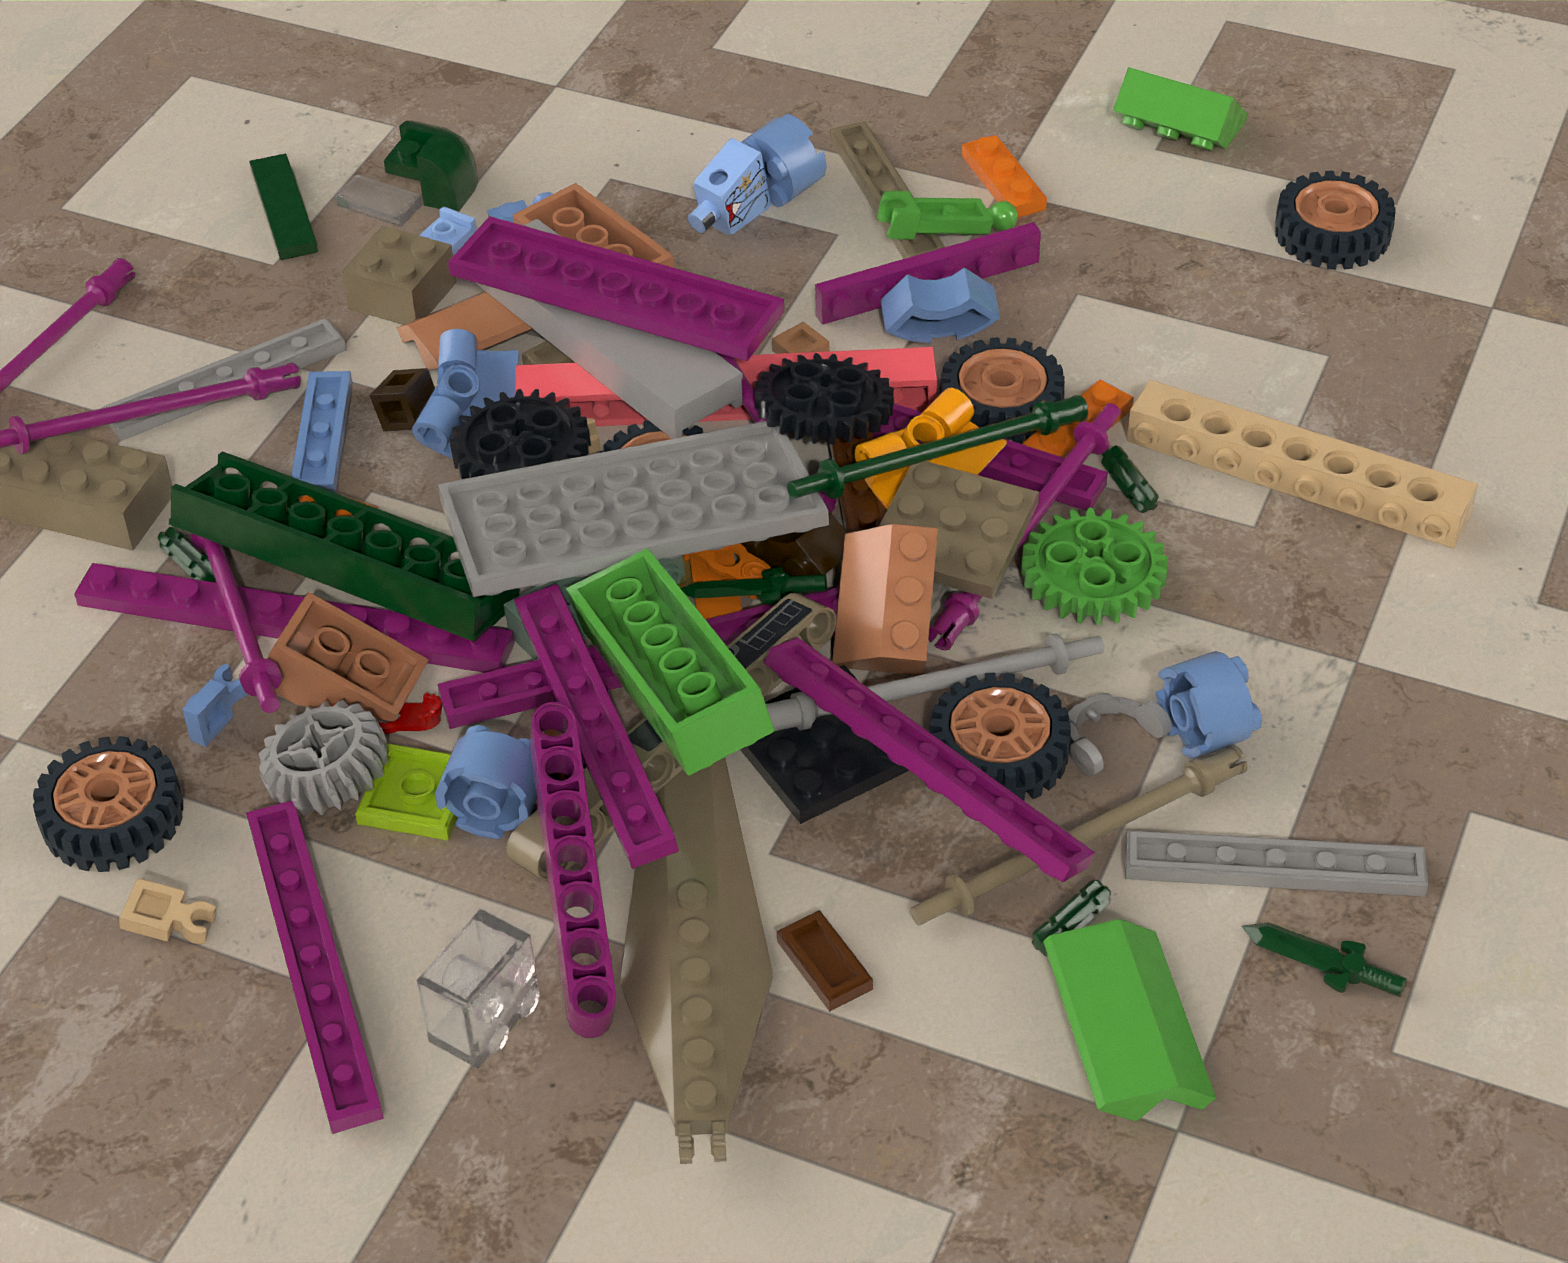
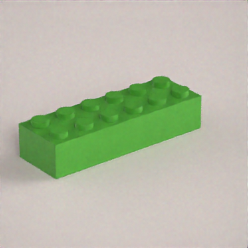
(670, 661)

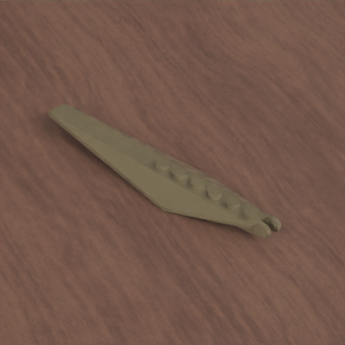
(697, 959)

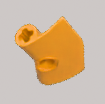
(942, 418)

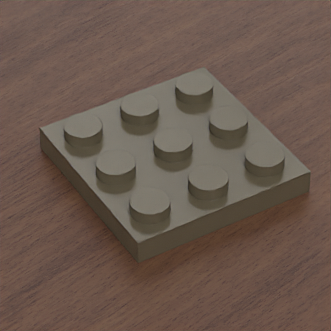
(975, 520)

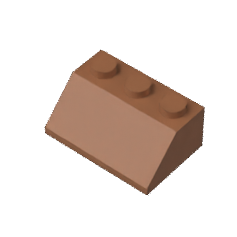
(886, 599)

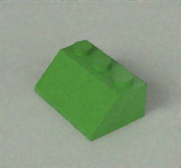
(1178, 110)

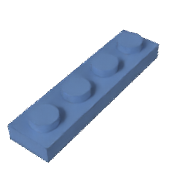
(323, 428)

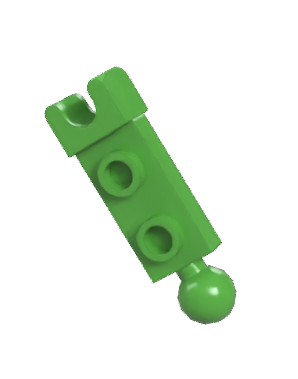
(942, 215)

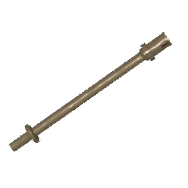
(1197, 778)

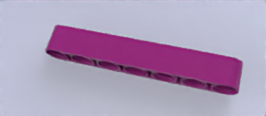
(567, 887)

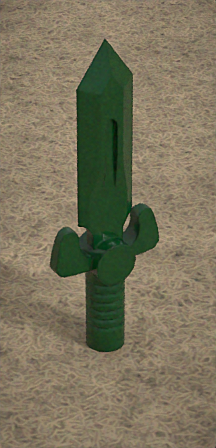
(771, 587)
(1327, 958)

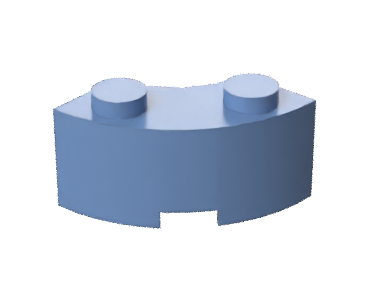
(940, 307)

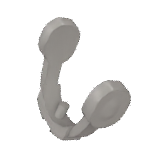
(1084, 753)

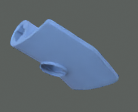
(473, 377)

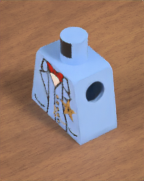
(730, 190)

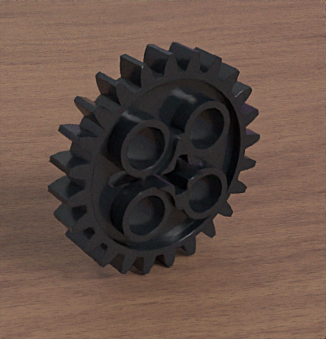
(824, 398)
(518, 434)

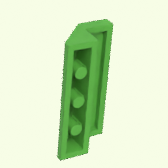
(1127, 1019)

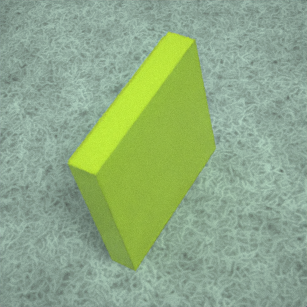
(406, 795)

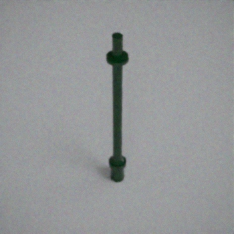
(1044, 418)

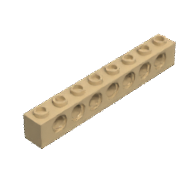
(1302, 463)

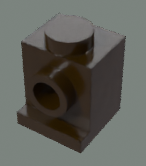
(402, 398)

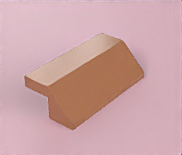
(477, 314)

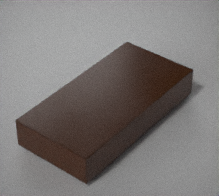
(824, 960)

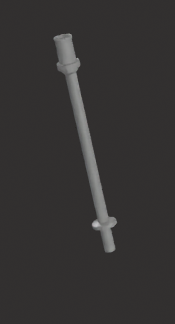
(802, 711)

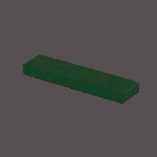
(283, 207)

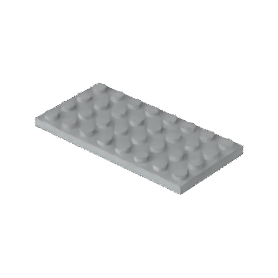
(611, 504)

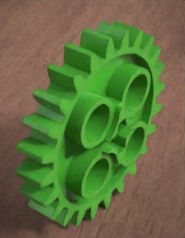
(1094, 566)

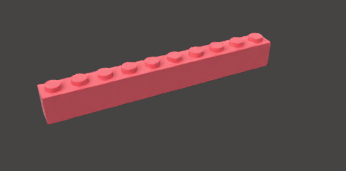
(909, 370)

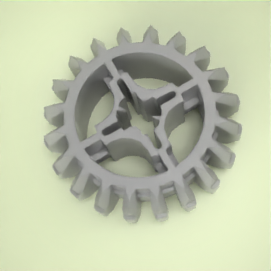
(323, 757)

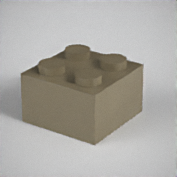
(398, 276)

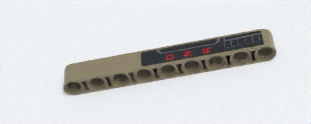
(788, 619)

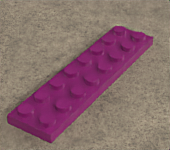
(618, 288)

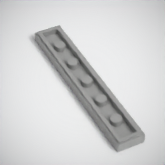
(299, 347)
(1276, 863)

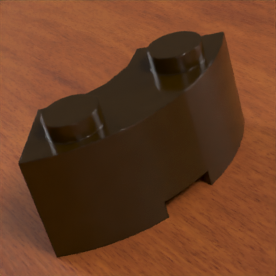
(803, 553)

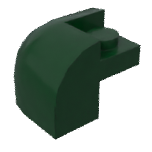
(438, 161)

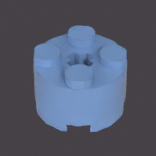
(787, 158)
(1208, 703)
(488, 782)

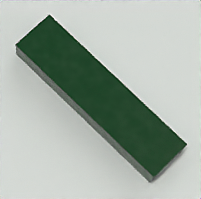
(335, 548)

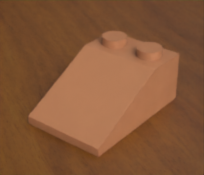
(341, 658)

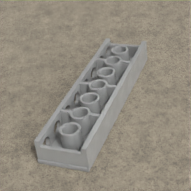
(653, 374)

